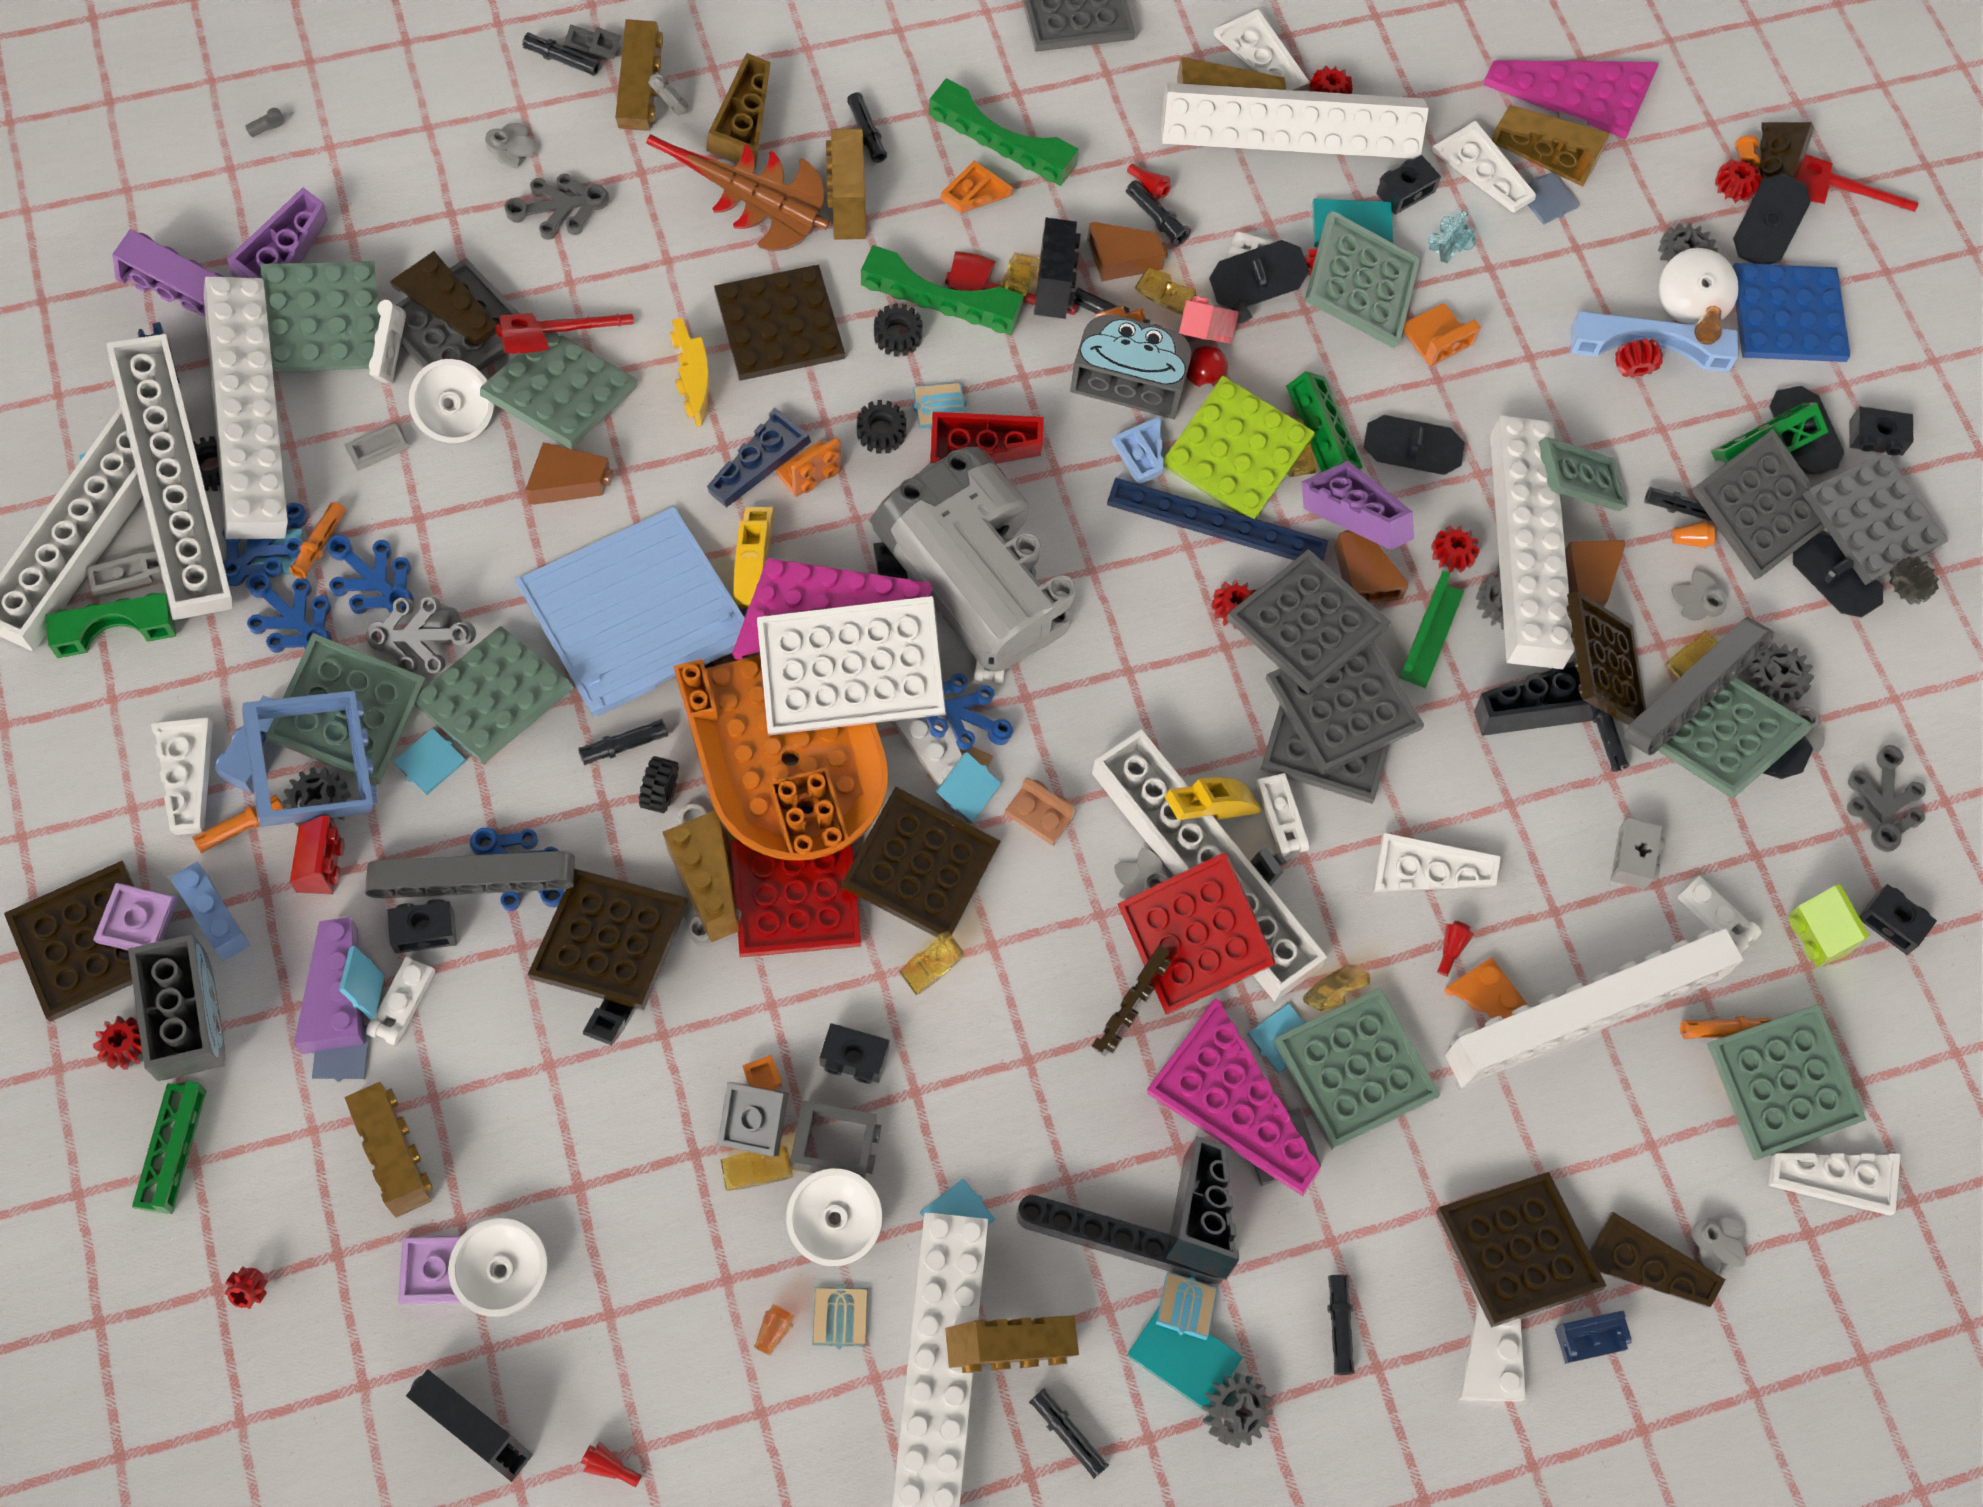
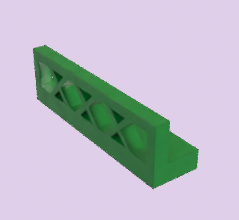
(1320, 414)
(1781, 423)
(1431, 632)
(176, 1150)

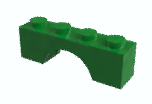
(74, 630)

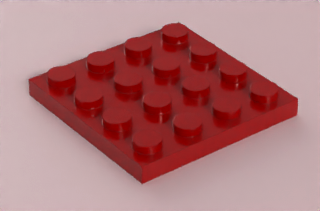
(793, 903)
(1205, 927)

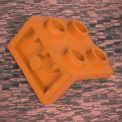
(1439, 334)
(811, 467)

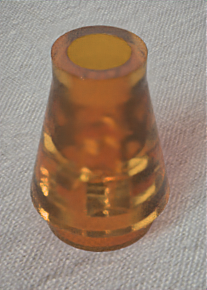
(1709, 327)
(773, 1329)

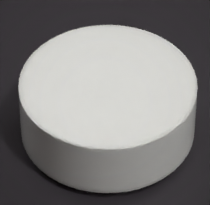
(690, 812)

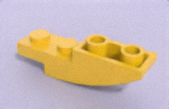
(693, 371)
(751, 552)
(1213, 796)

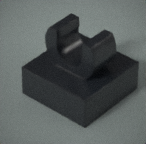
(1268, 865)

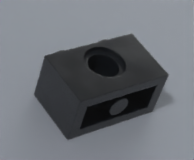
(1408, 184)
(1881, 431)
(1881, 918)
(437, 934)
(841, 1041)

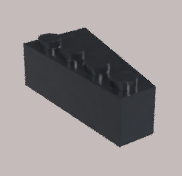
(1056, 268)
(1534, 703)
(1202, 1215)

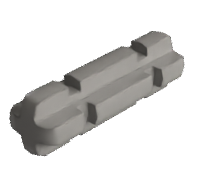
(668, 94)

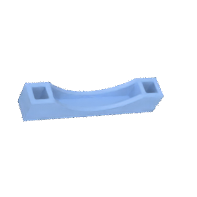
(1597, 333)

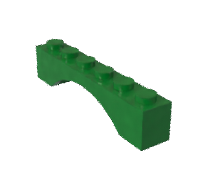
(1045, 156)
(990, 308)

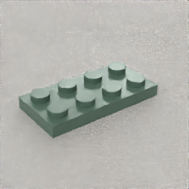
(1582, 474)

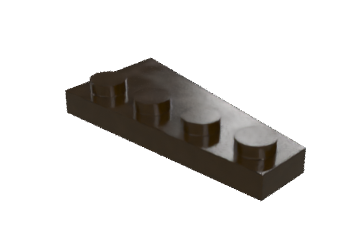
(1783, 148)
(1127, 1014)
(1644, 1260)

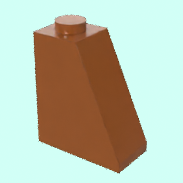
(1124, 250)
(567, 475)
(1593, 567)
(1368, 568)

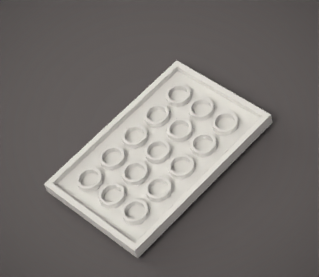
(851, 665)

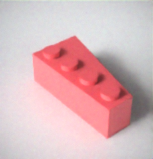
(1208, 321)

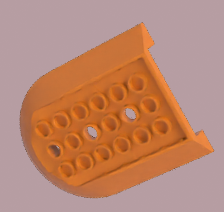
(756, 794)

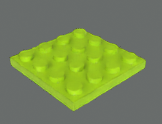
(1238, 448)

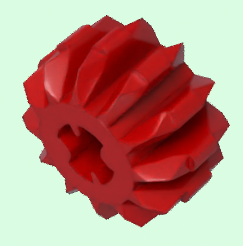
(1331, 81)
(1738, 180)
(1639, 357)
(1455, 549)
(1228, 595)
(113, 1037)

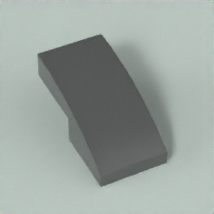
(597, 45)

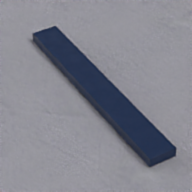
(1213, 521)

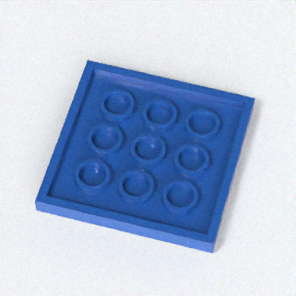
(1791, 313)

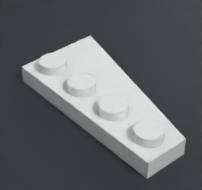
(1261, 49)
(1481, 162)
(935, 754)
(185, 766)
(1425, 865)
(1852, 1180)
(1494, 1362)

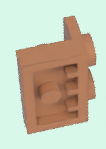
(1041, 811)

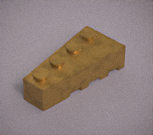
(639, 61)
(1207, 73)
(741, 112)
(1551, 142)
(846, 183)
(703, 866)
(388, 1149)
(1011, 1341)

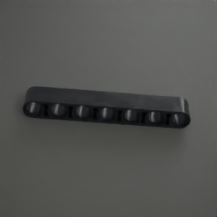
(1106, 1240)

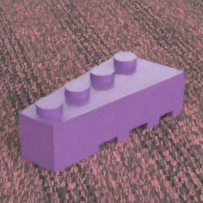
(282, 237)
(161, 270)
(1358, 505)
(326, 1014)

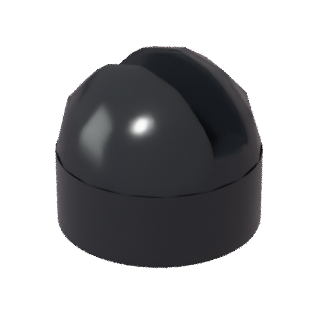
(1244, 313)

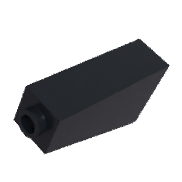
(469, 1425)

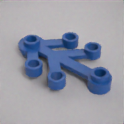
(262, 549)
(372, 579)
(290, 618)
(957, 711)
(504, 840)

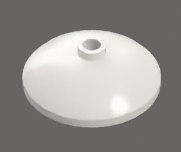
(1683, 290)
(460, 384)
(820, 1197)
(484, 1250)

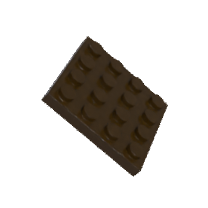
(779, 322)
(1606, 659)
(920, 863)
(608, 939)
(59, 946)
(1520, 1249)

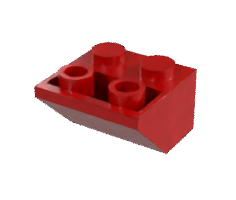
(317, 857)

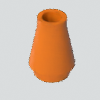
(1694, 535)

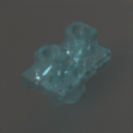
(1456, 237)

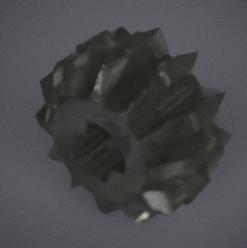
(1914, 580)

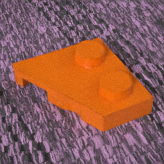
(975, 188)
(1487, 990)

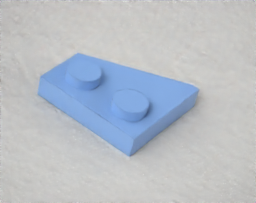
(1141, 450)

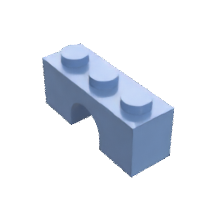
(234, 763)
(210, 911)

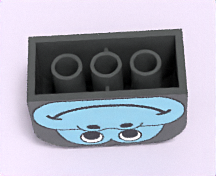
(1132, 364)
(176, 1008)

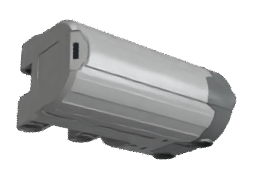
(954, 532)

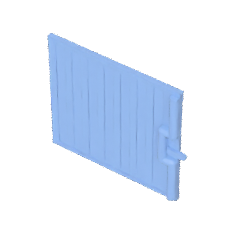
(633, 610)

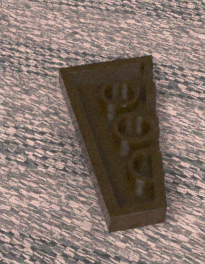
(443, 294)

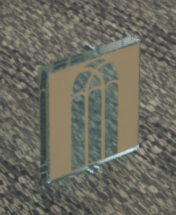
(840, 1317)

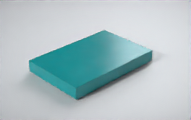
(1371, 215)
(1184, 1360)

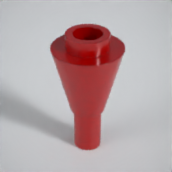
(1154, 183)
(1455, 940)
(603, 1463)

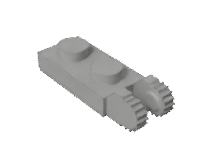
(123, 573)

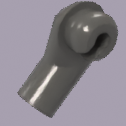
(271, 120)

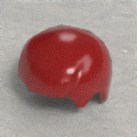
(1207, 366)

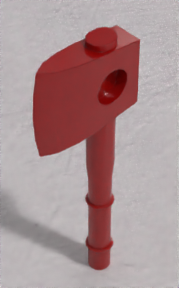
(1818, 176)
(973, 272)
(526, 335)

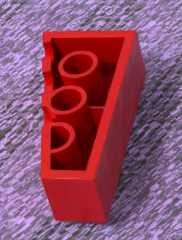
(1001, 436)

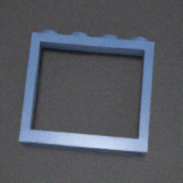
(299, 706)

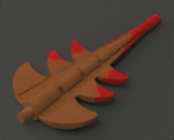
(790, 207)

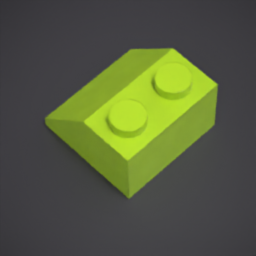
(1828, 926)

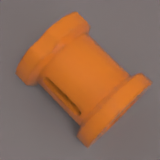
(1747, 149)

